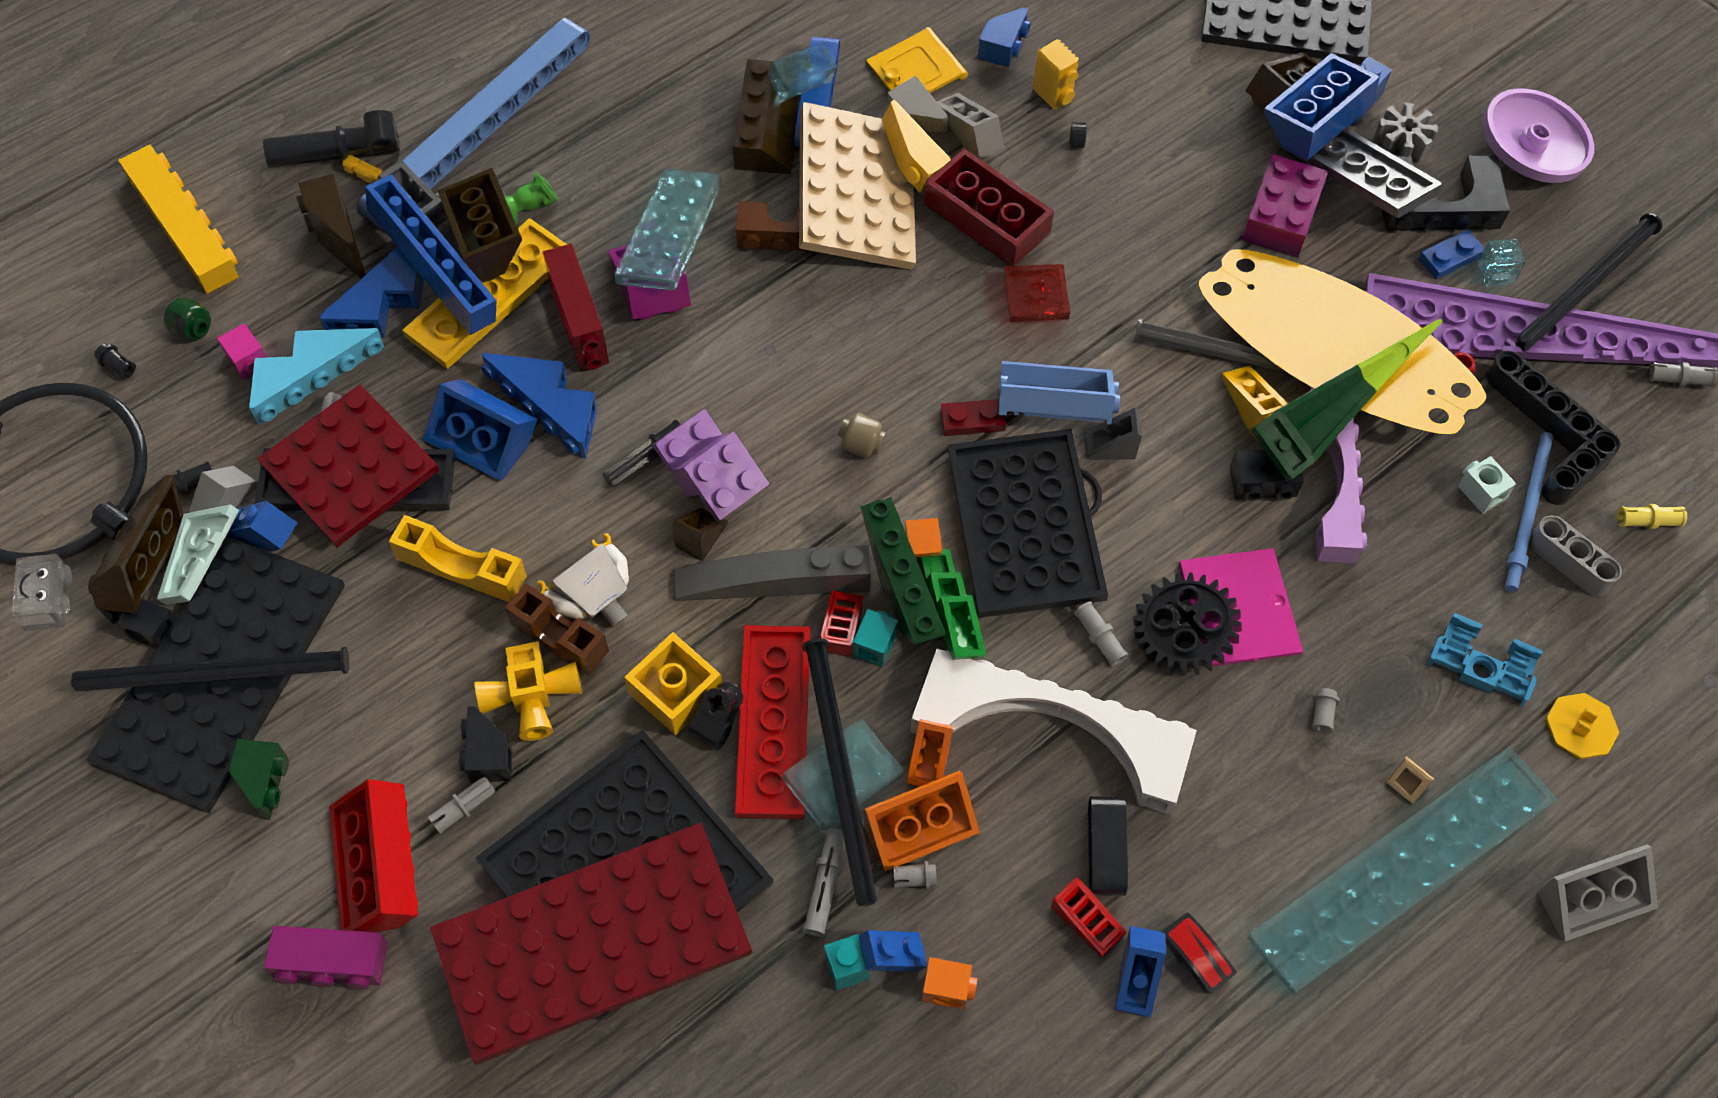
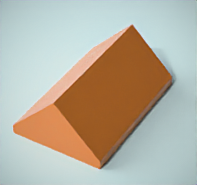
(921, 821)

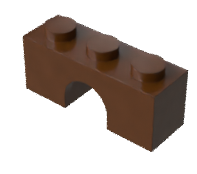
(759, 231)
(537, 618)

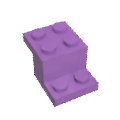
(710, 464)

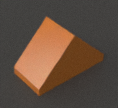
(929, 752)

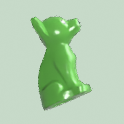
(531, 196)

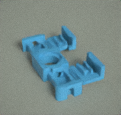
(1510, 680)

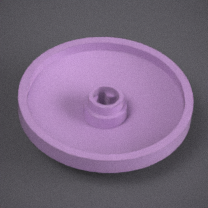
(1538, 135)

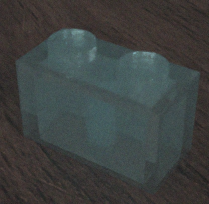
(802, 71)

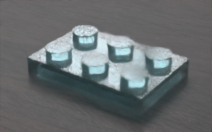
(870, 767)

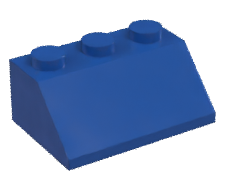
(478, 428)

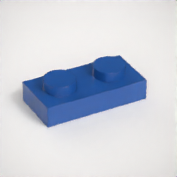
(1451, 254)
(892, 951)

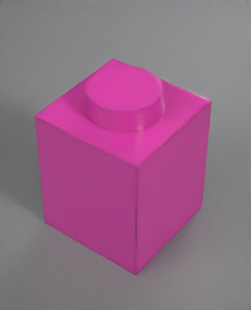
(241, 349)

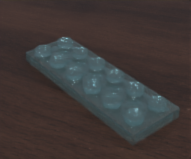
(668, 229)

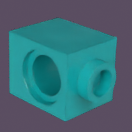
(875, 637)

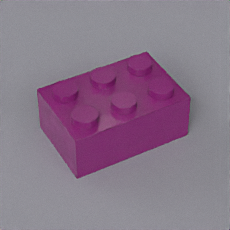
(1285, 205)

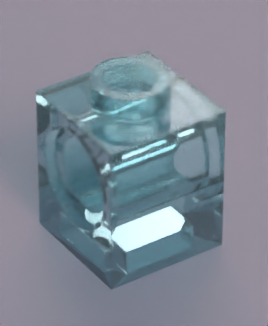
(1501, 262)

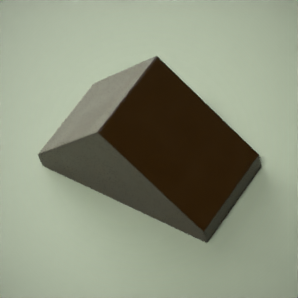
(697, 532)

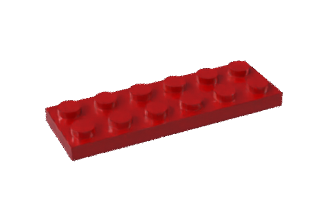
(772, 720)

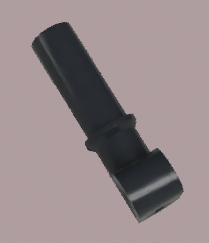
(375, 137)

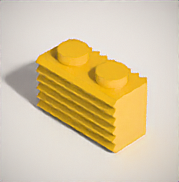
(1055, 74)

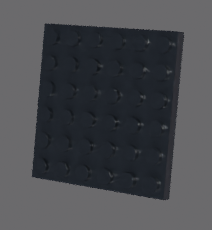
(610, 810)

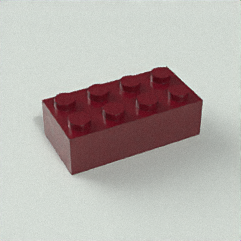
(988, 207)

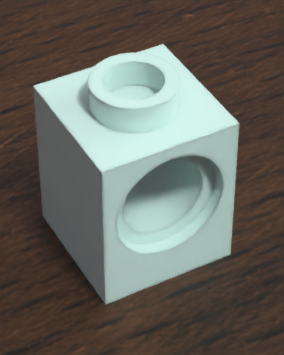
(1487, 495)

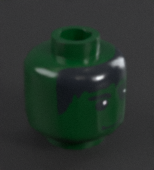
(186, 318)

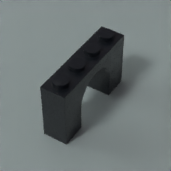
(1482, 208)

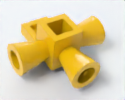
(528, 689)

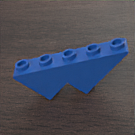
(367, 303)
(542, 393)

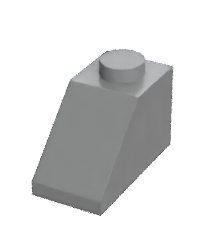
(919, 105)

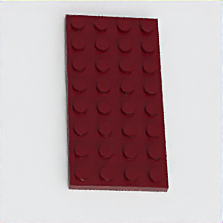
(589, 942)

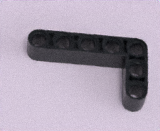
(1558, 414)

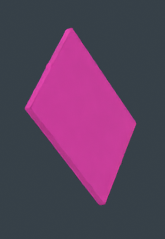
(1260, 596)

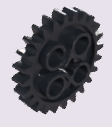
(1209, 606)

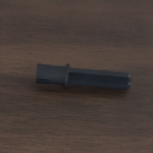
(636, 459)

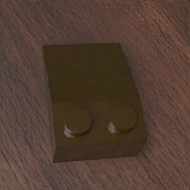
(1277, 76)
(330, 220)

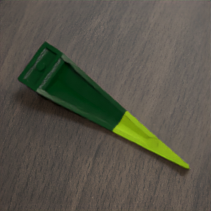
(1306, 426)

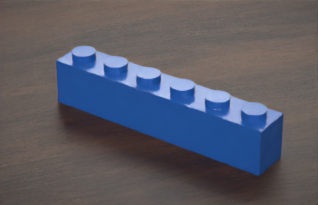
(430, 254)

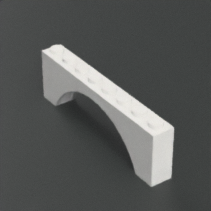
(1146, 746)

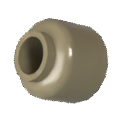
(861, 435)

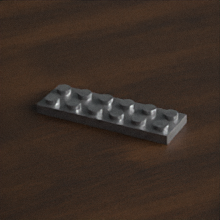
(1373, 173)

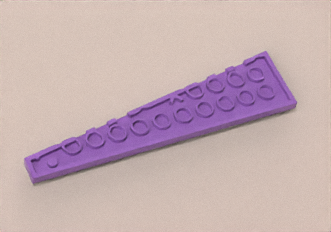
(1490, 324)

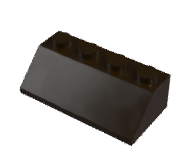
(764, 124)
(482, 224)
(138, 550)

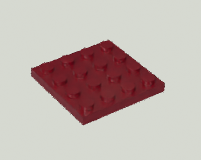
(348, 465)

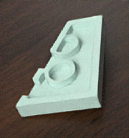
(193, 551)

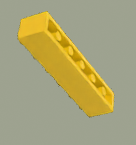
(179, 218)

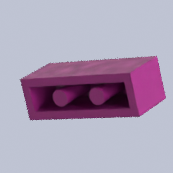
(326, 956)

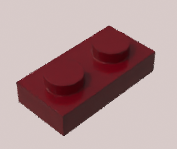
(972, 417)

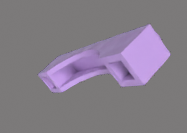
(1340, 530)

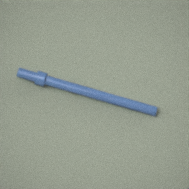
(1518, 559)

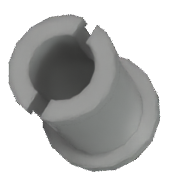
(1325, 706)
(915, 875)

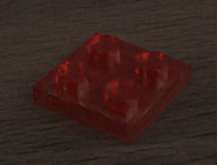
(1036, 293)

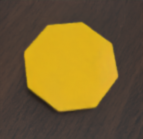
(1582, 726)

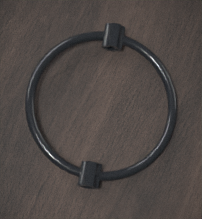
(107, 516)

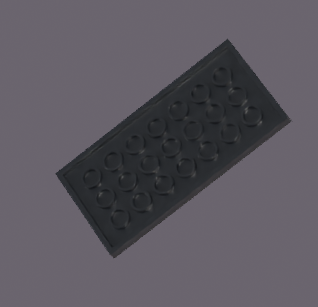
(186, 733)

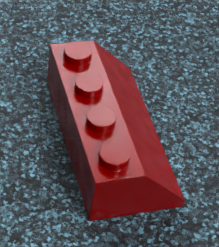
(373, 858)

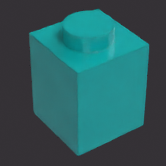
(846, 962)

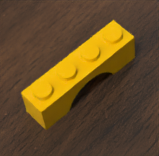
(429, 550)

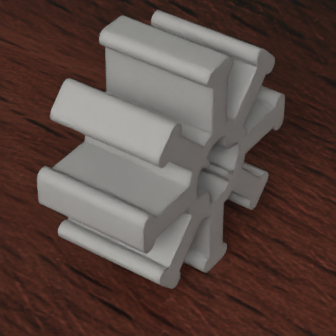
(1406, 133)

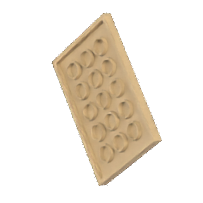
(853, 190)

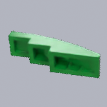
(953, 606)

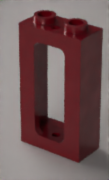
(576, 307)

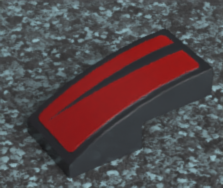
(1199, 952)

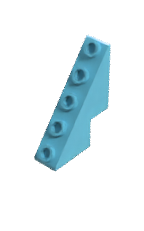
(315, 362)

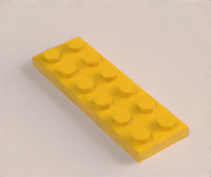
(443, 336)

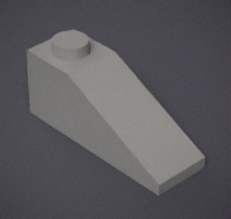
(973, 125)

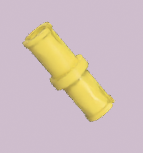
(1651, 516)

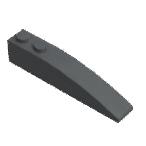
(777, 574)

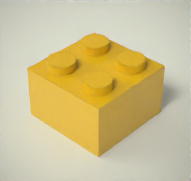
(672, 682)

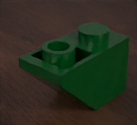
(258, 772)

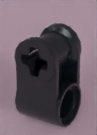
(716, 714)

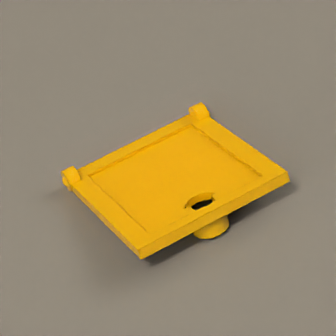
(919, 56)

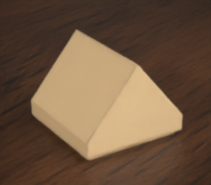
(1409, 780)

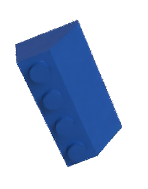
(1321, 105)

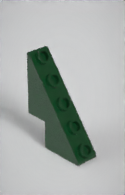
(900, 573)

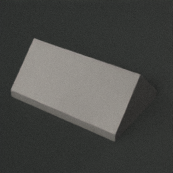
(1601, 893)

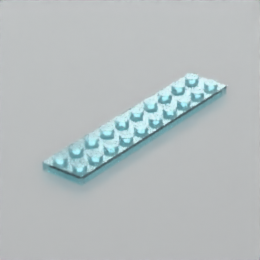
(1400, 870)

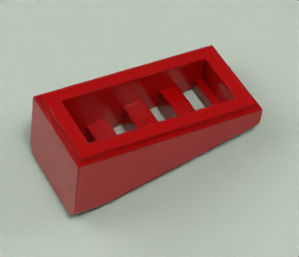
(837, 644)
(1096, 908)

